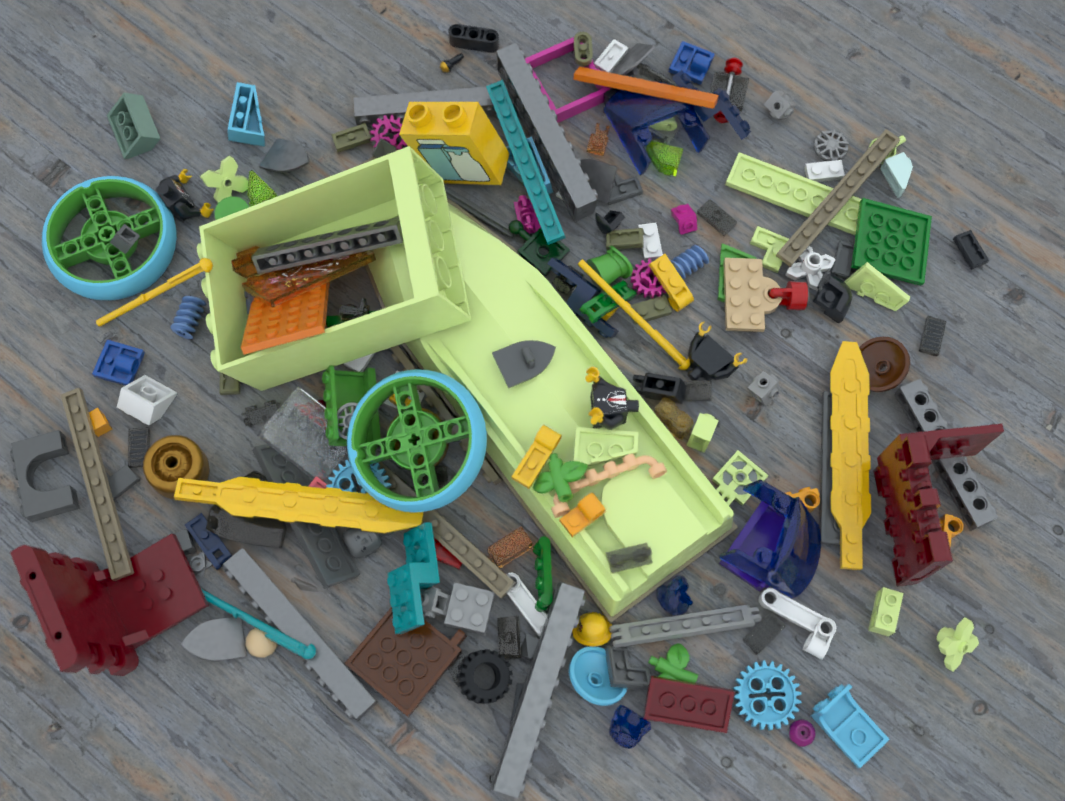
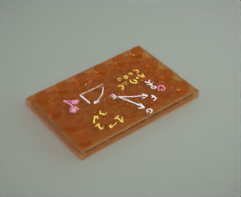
(291, 282)

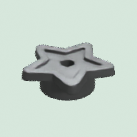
(204, 564)

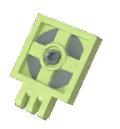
(736, 474)

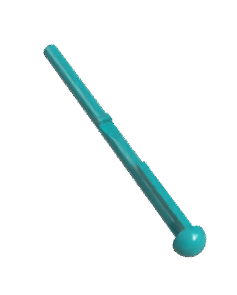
(273, 634)

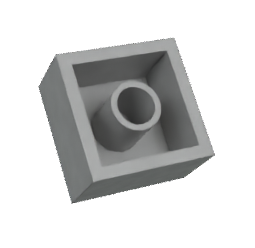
(469, 609)

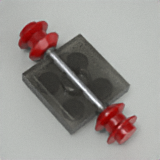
(732, 83)

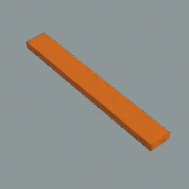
(646, 87)

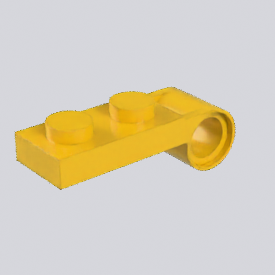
(672, 283)
(536, 456)

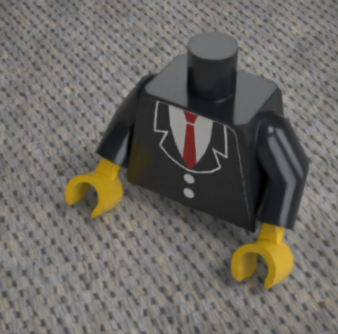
(177, 198)
(608, 402)

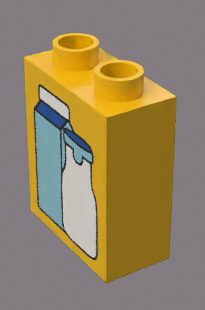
(456, 141)

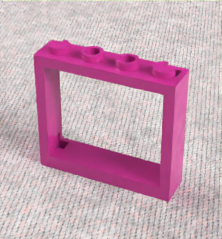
(576, 106)

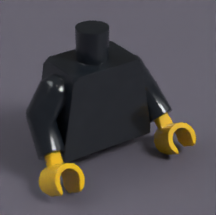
(710, 359)

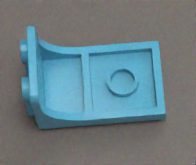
(849, 725)

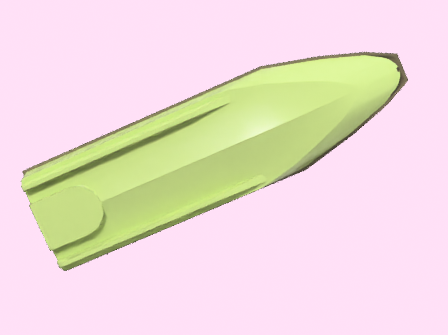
(515, 303)

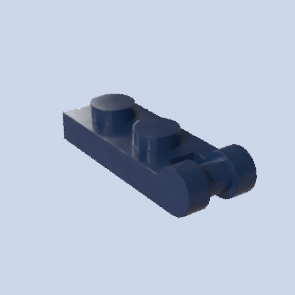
(208, 541)

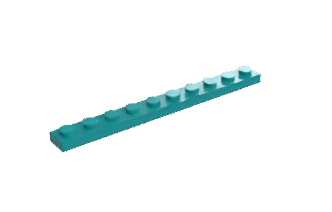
(525, 162)

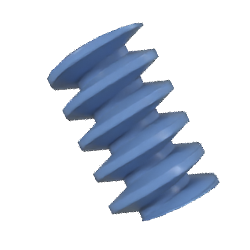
(690, 260)
(186, 316)

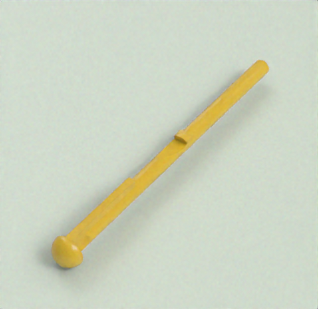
(204, 265)
(654, 334)

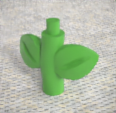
(559, 477)
(674, 664)

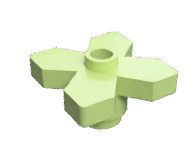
(225, 179)
(957, 643)

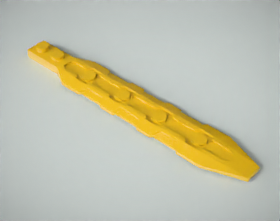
(850, 451)
(297, 503)

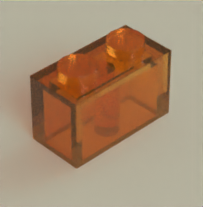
(509, 547)

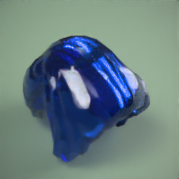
(628, 727)

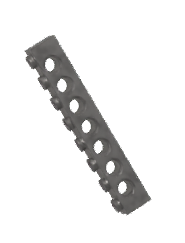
(328, 245)
(954, 482)

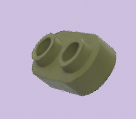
(583, 50)

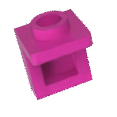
(685, 218)

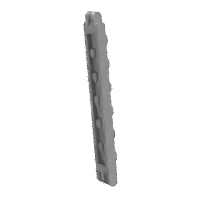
(684, 625)

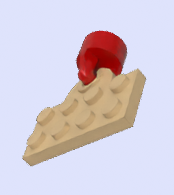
(752, 295)

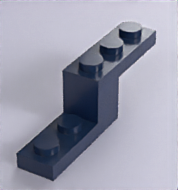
(730, 111)
(583, 293)

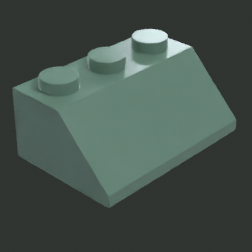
(133, 125)

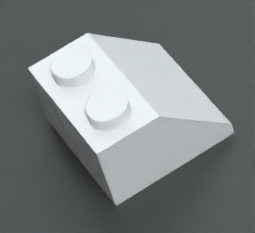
(145, 399)

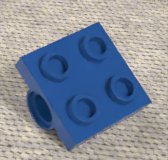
(693, 61)
(118, 363)

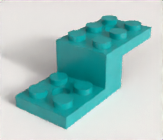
(416, 575)

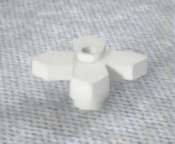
(811, 266)

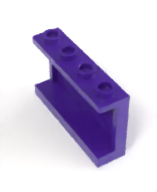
(760, 531)

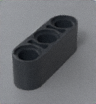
(485, 39)

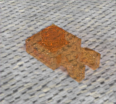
(598, 142)

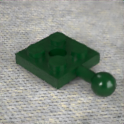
(530, 252)

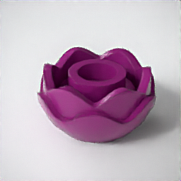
(795, 732)

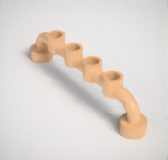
(610, 471)

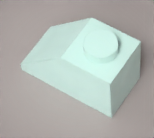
(897, 172)

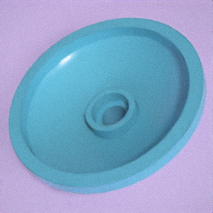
(588, 666)

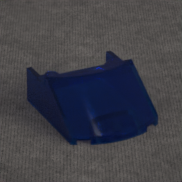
(634, 112)
(797, 549)

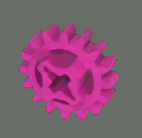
(387, 127)
(642, 281)

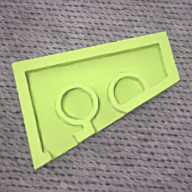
(875, 285)
(603, 445)

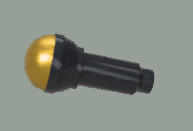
(446, 65)

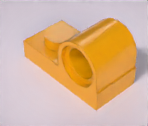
(583, 514)

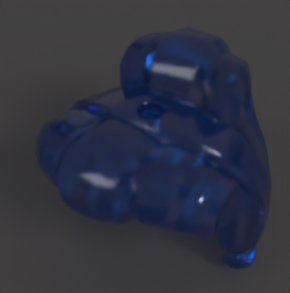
(674, 596)

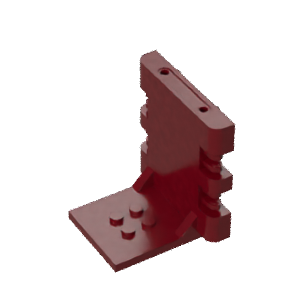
(912, 502)
(103, 620)

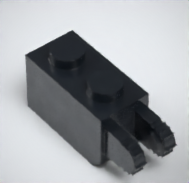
(661, 386)

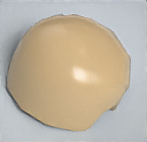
(258, 644)

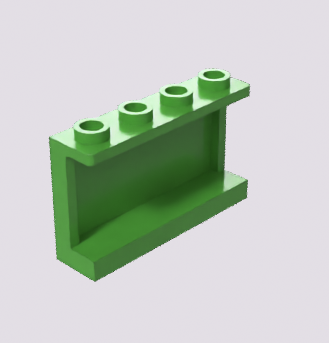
(344, 388)

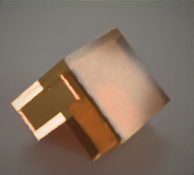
(244, 264)

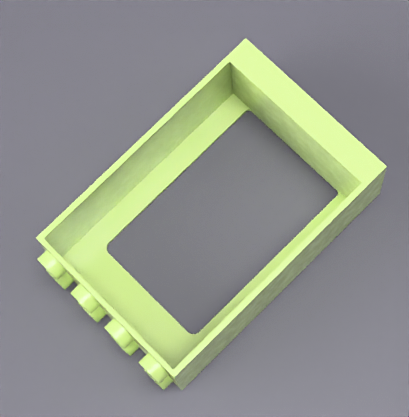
(369, 193)

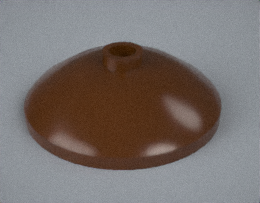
(888, 353)

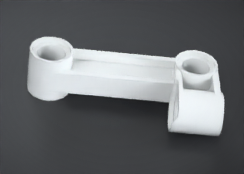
(526, 604)
(818, 641)

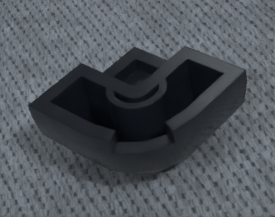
(833, 296)

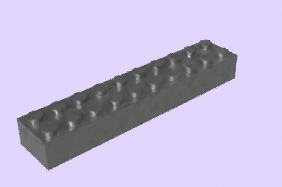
(545, 131)

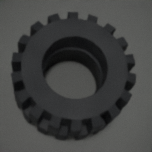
(501, 672)

